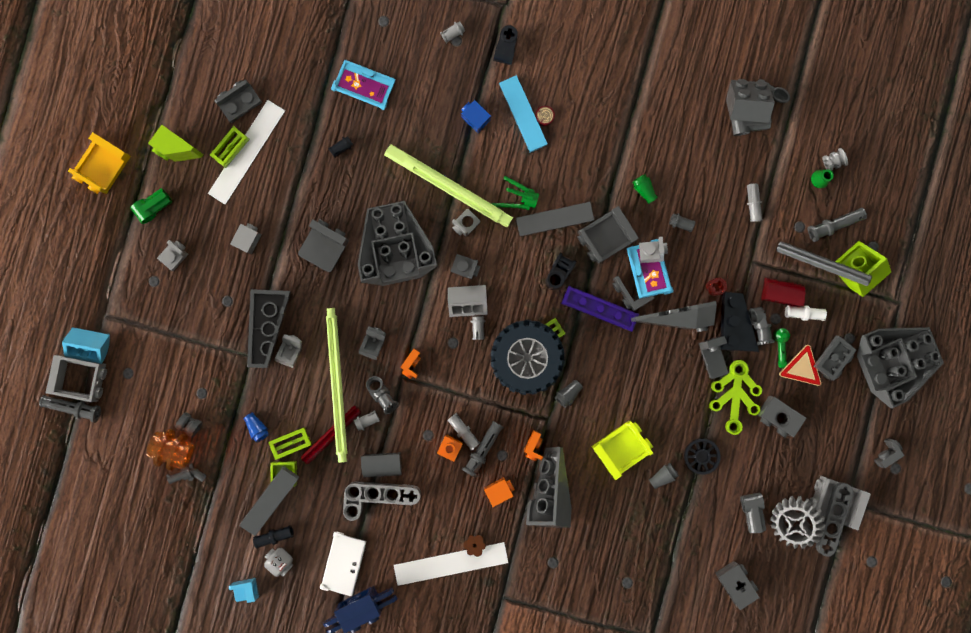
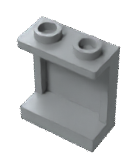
(823, 490)

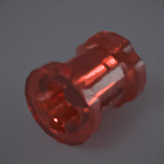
(720, 282)

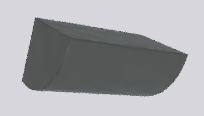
(381, 465)

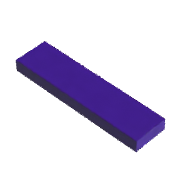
(599, 308)

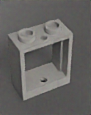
(57, 377)

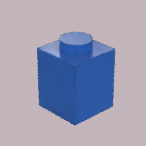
(475, 116)

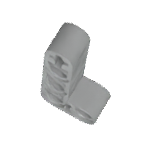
(383, 497)

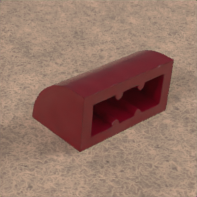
(783, 292)

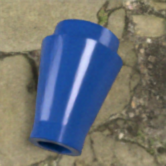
(256, 428)

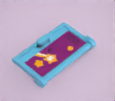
(358, 83)
(653, 277)

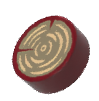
(545, 115)

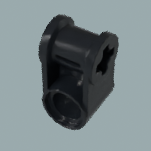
(506, 48)
(561, 268)

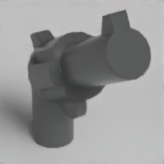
(186, 473)

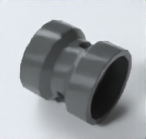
(188, 425)

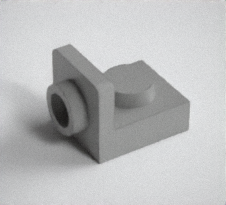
(653, 251)
(173, 254)

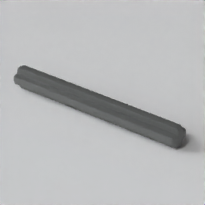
(824, 263)

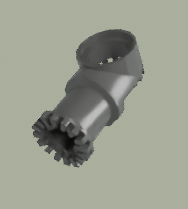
(758, 319)
(382, 395)

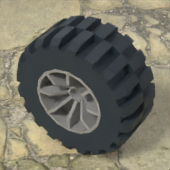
(527, 357)

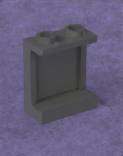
(607, 235)

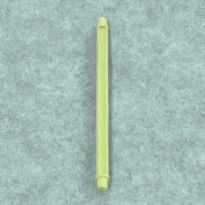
(336, 384)

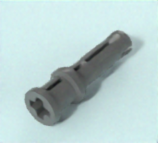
(829, 227)
(79, 409)
(478, 457)

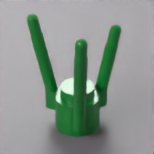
(529, 196)

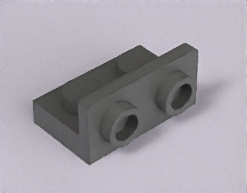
(238, 100)
(835, 358)

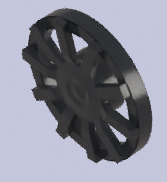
(702, 456)

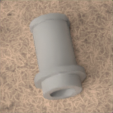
(452, 32)
(478, 327)
(366, 420)

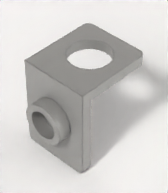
(459, 228)

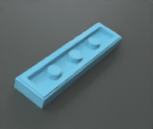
(523, 114)

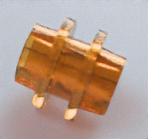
(166, 448)

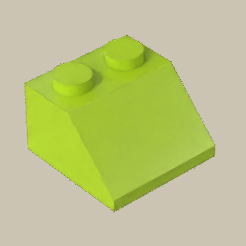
(169, 145)
(867, 261)

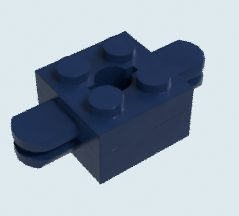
(359, 610)

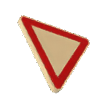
(802, 368)

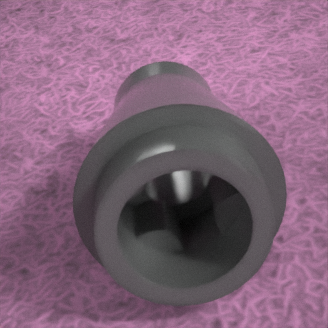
(568, 394)
(664, 476)

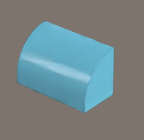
(86, 345)

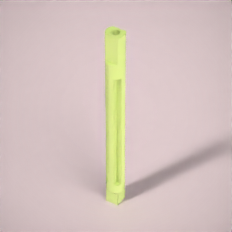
(448, 185)

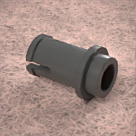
(681, 222)

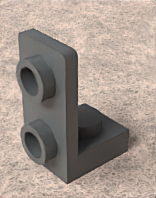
(628, 301)
(713, 356)

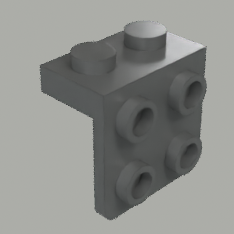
(323, 245)

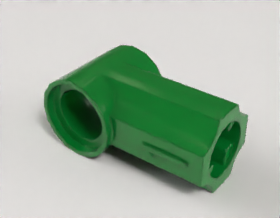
(147, 208)

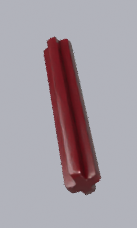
(328, 437)

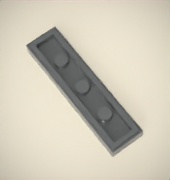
(554, 219)
(269, 501)

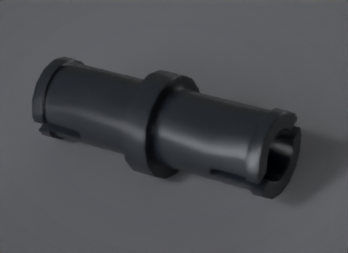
(273, 537)

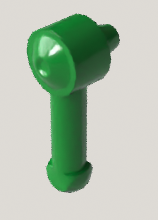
(781, 336)

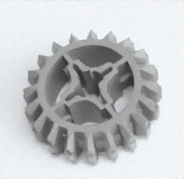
(808, 535)

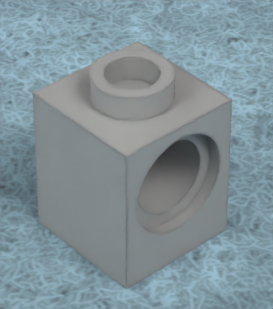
(246, 238)

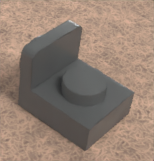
(465, 267)
(889, 456)

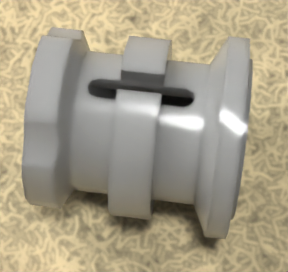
(835, 160)

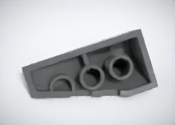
(689, 317)
(551, 497)

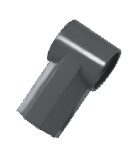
(746, 127)
(753, 508)

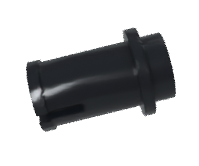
(341, 146)

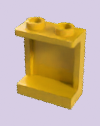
(100, 165)

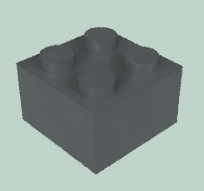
(750, 101)

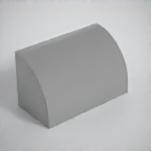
(467, 301)

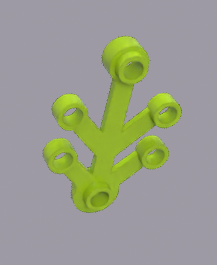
(736, 394)

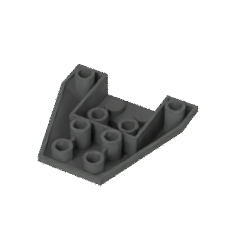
(393, 246)
(898, 362)

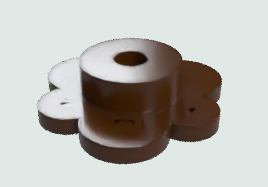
(468, 545)

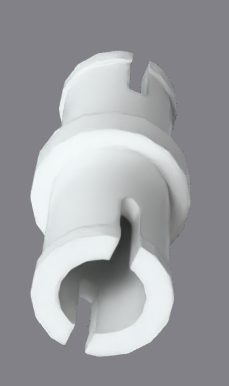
(805, 313)

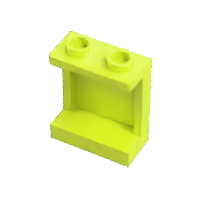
(622, 448)

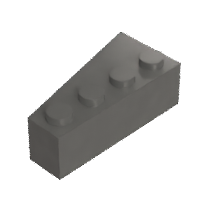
(265, 322)

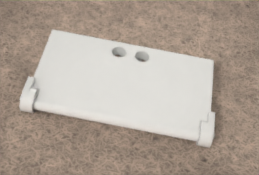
(344, 556)

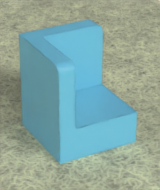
(245, 590)

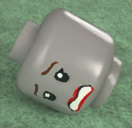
(278, 562)

